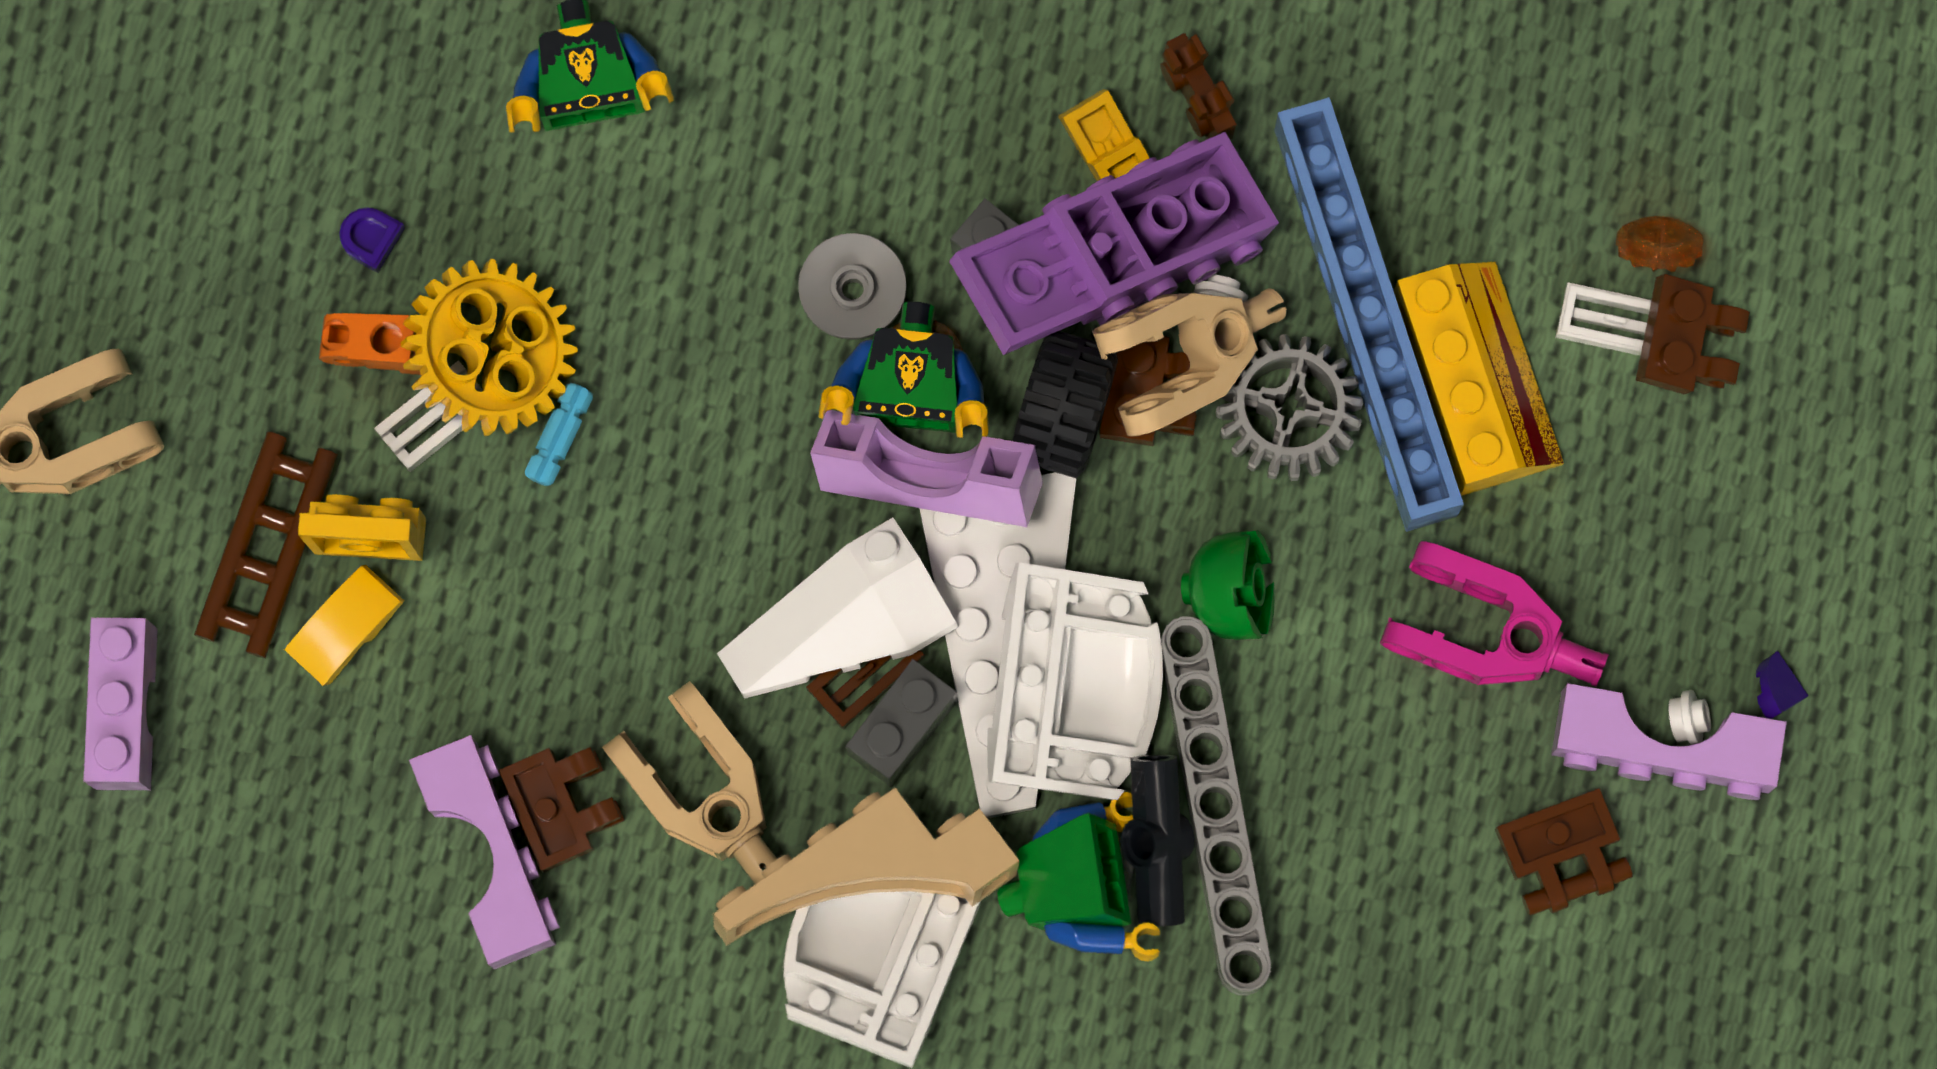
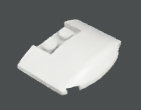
(1074, 682)
(875, 967)

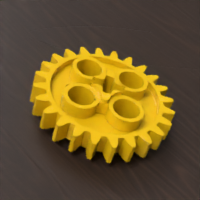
(444, 331)

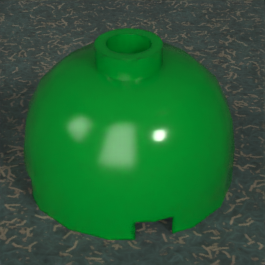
(1229, 586)

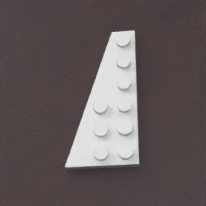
(973, 572)

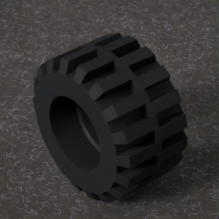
(1065, 402)

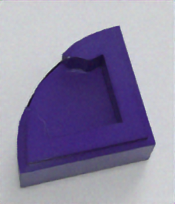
(1778, 686)

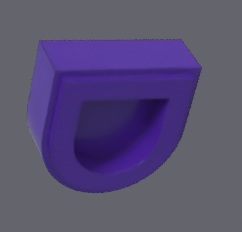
(370, 236)

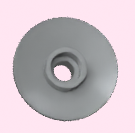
(848, 260)

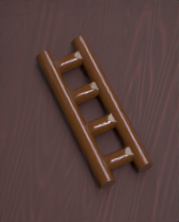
(236, 562)

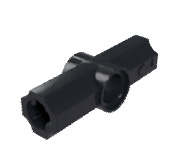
(1157, 840)

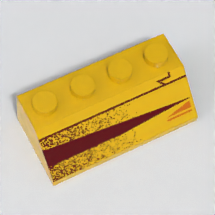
(1477, 375)

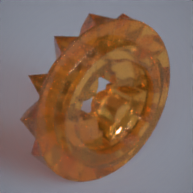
(1659, 243)

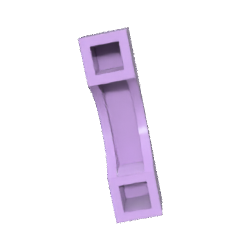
(867, 461)
(1598, 729)
(509, 916)

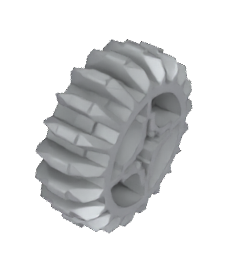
(1314, 413)

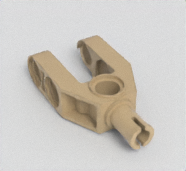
(1212, 333)
(87, 463)
(696, 826)

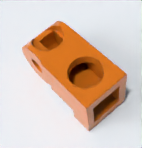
(366, 341)

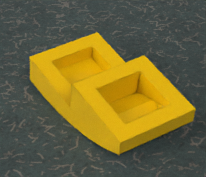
(1103, 136)
(344, 624)

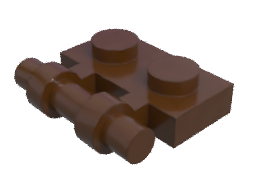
(1556, 836)

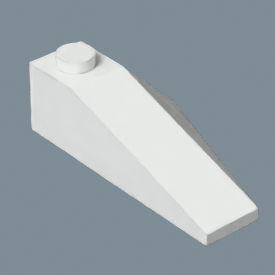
(851, 610)

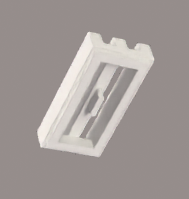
(1599, 338)
(406, 412)

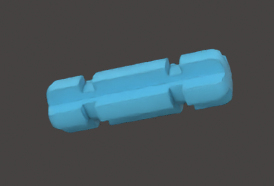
(558, 434)

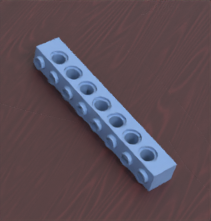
(1368, 315)

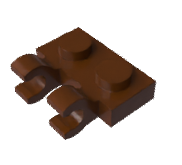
(1185, 72)
(1676, 334)
(1137, 372)
(547, 807)

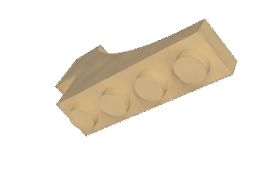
(874, 853)

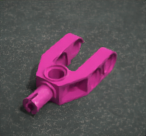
(1504, 591)

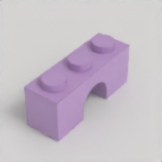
(116, 720)

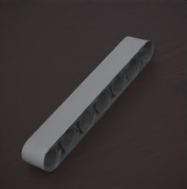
(1221, 779)

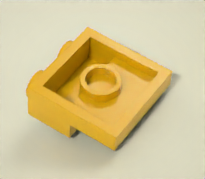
(365, 531)

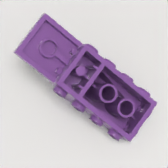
(1117, 244)

